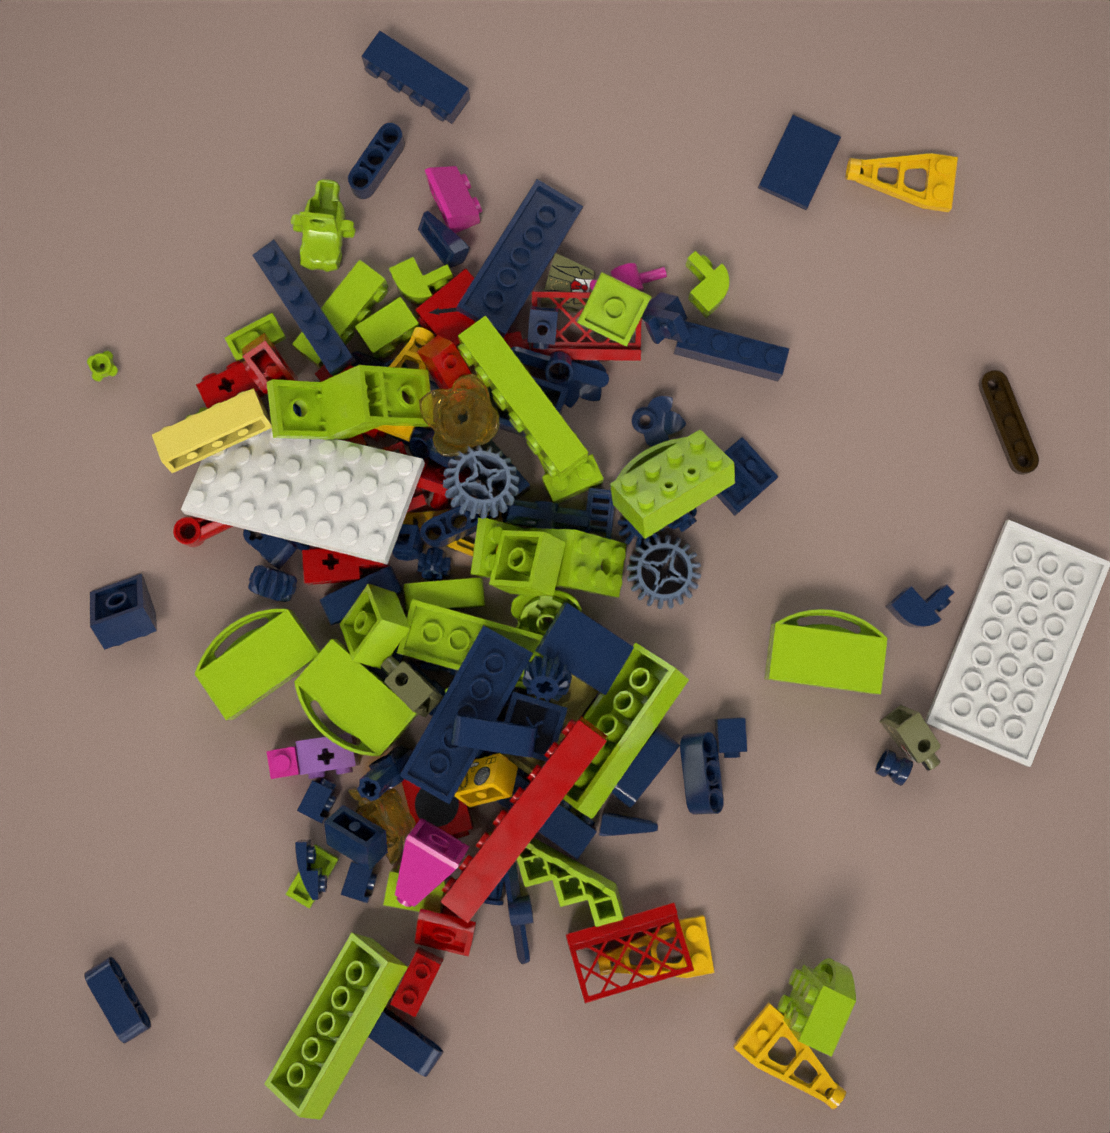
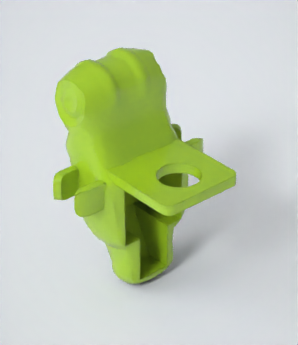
(323, 228)

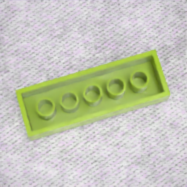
(523, 398)
(628, 717)
(335, 1026)

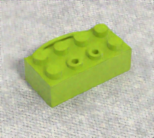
(671, 481)
(827, 653)
(255, 661)
(353, 701)
(819, 1004)

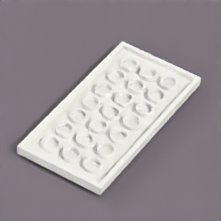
(309, 492)
(1017, 643)

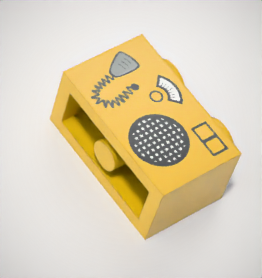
(488, 780)

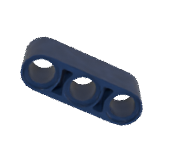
(377, 148)
(449, 532)
(340, 602)
(493, 736)
(645, 767)
(701, 773)
(117, 1000)
(405, 1043)

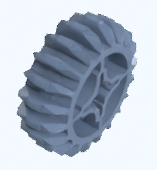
(499, 472)
(675, 576)

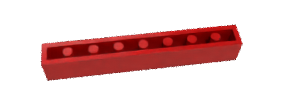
(524, 818)

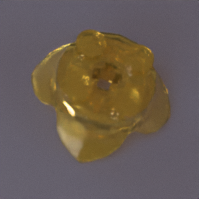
(441, 412)
(389, 815)

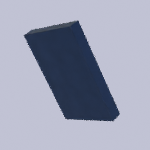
(799, 162)
(586, 646)

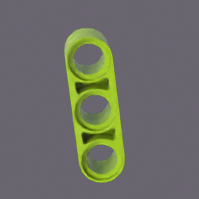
(447, 593)

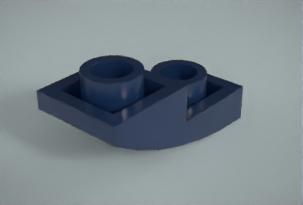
(312, 878)

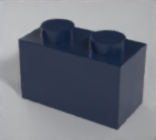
(356, 837)

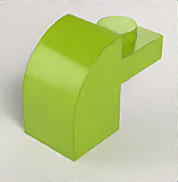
(414, 285)
(713, 287)

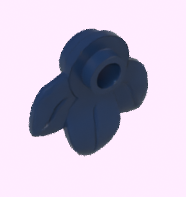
(578, 389)
(662, 420)

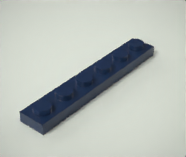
(304, 308)

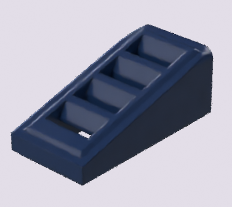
(443, 241)
(602, 494)
(617, 824)

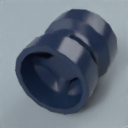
(896, 768)

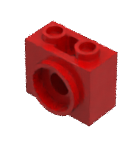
(265, 362)

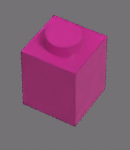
(283, 762)

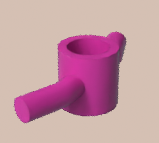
(629, 274)

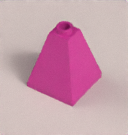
(426, 862)

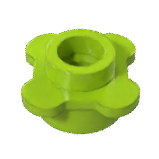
(102, 358)

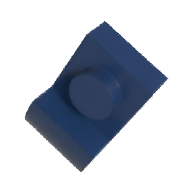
(665, 319)
(916, 612)

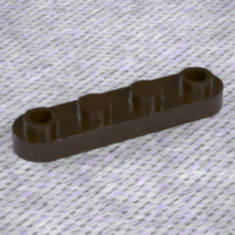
(1008, 422)

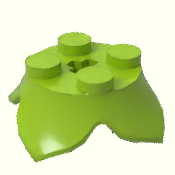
(532, 610)

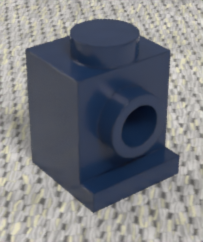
(545, 317)
(408, 547)
(318, 799)
(358, 882)

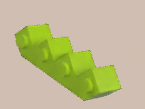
(571, 881)

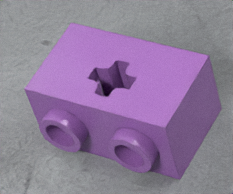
(310, 756)

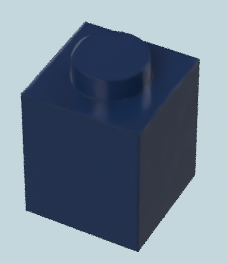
(731, 736)

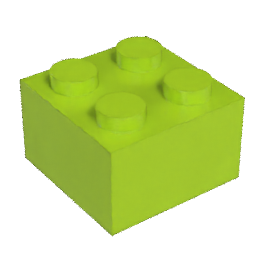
(527, 563)
(374, 626)

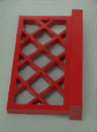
(586, 349)
(628, 926)

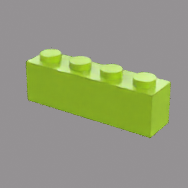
(348, 306)

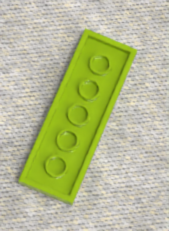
(448, 635)

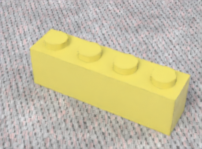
(212, 430)

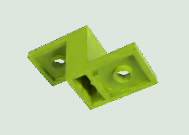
(347, 403)
(580, 560)

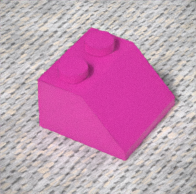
(453, 198)

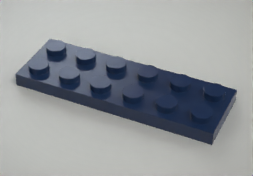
(520, 257)
(476, 691)

